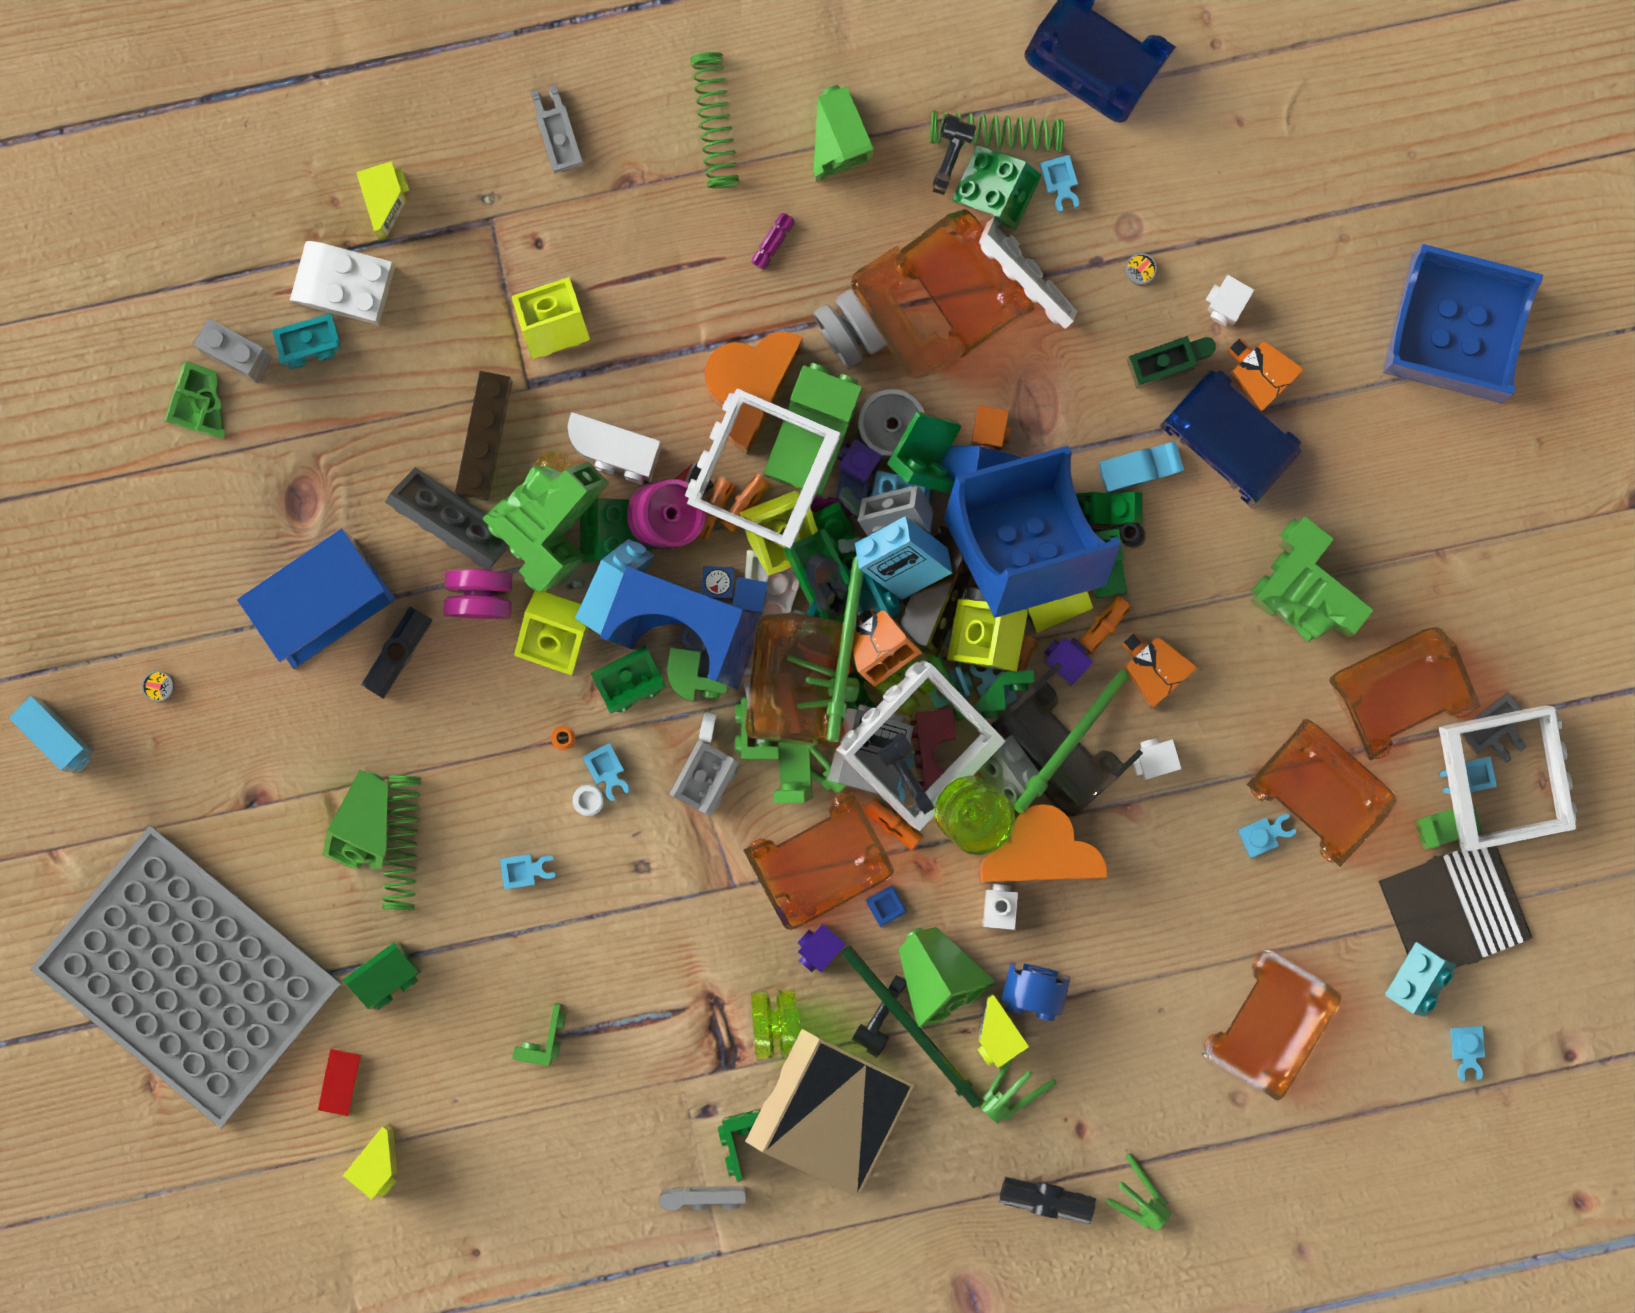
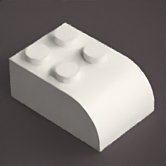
(342, 282)
(614, 448)

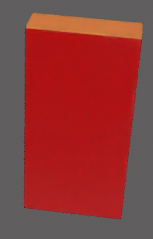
(339, 1082)

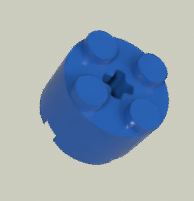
(1035, 990)

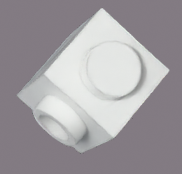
(1228, 300)
(1156, 759)
(1000, 907)

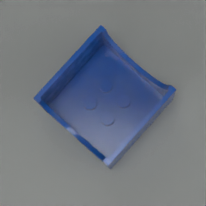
(1461, 323)
(1027, 533)
(316, 599)
(651, 602)

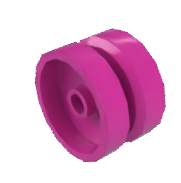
(661, 515)
(478, 592)

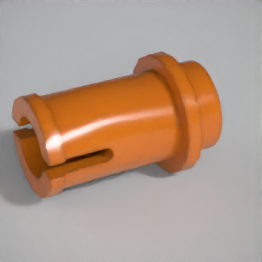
(1028, 645)
(557, 732)

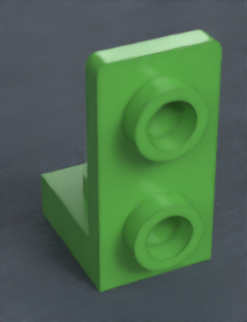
(761, 750)
(794, 774)
(1440, 828)
(531, 1052)

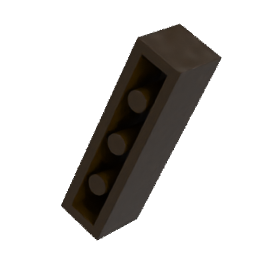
(483, 436)
(934, 607)

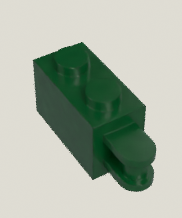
(1168, 360)

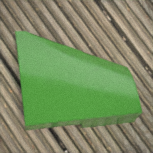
(196, 401)

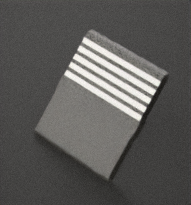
(1457, 906)

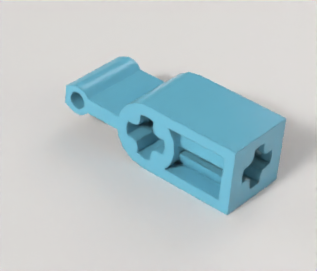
(1140, 467)

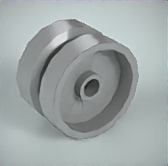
(845, 331)
(875, 415)

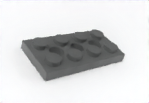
(409, 500)

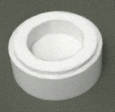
(707, 727)
(588, 800)

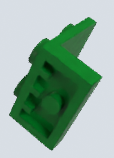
(997, 186)
(923, 450)
(604, 528)
(743, 1123)

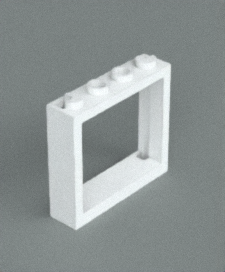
(720, 435)
(965, 765)
(1459, 785)

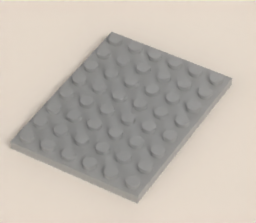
(185, 976)

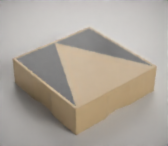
(829, 1113)

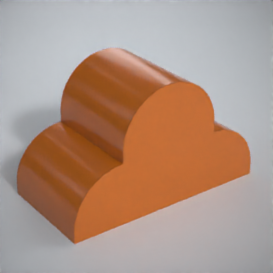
(755, 371)
(1042, 850)

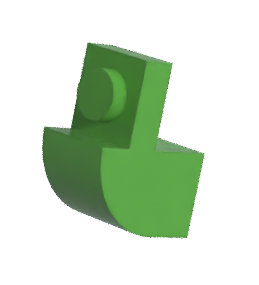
(683, 676)

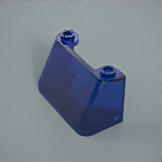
(1096, 58)
(1232, 436)

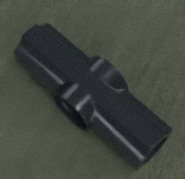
(385, 670)
(1047, 1200)

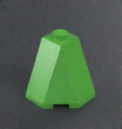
(840, 134)
(360, 824)
(939, 975)

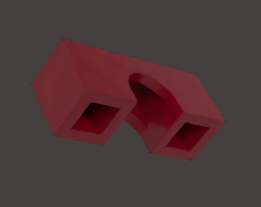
(931, 730)

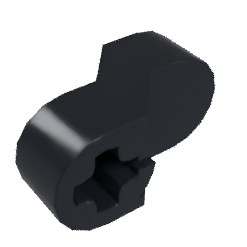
(827, 584)

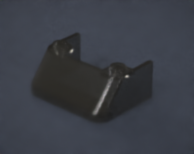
(1041, 734)

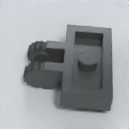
(1481, 739)

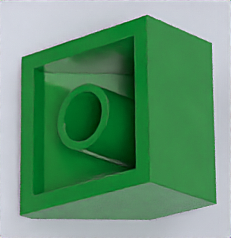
(382, 976)

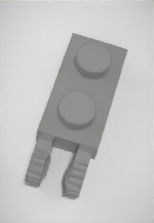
(557, 133)
(700, 1197)

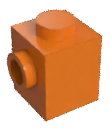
(991, 428)

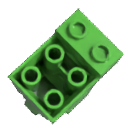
(822, 400)
(539, 517)
(1303, 591)

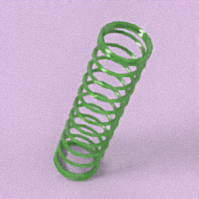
(703, 59)
(1059, 131)
(403, 781)

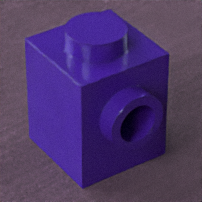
(858, 461)
(1071, 658)
(819, 948)

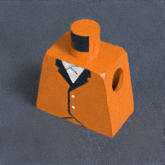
(1262, 372)
(881, 646)
(1155, 668)

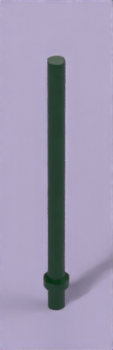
(962, 1086)

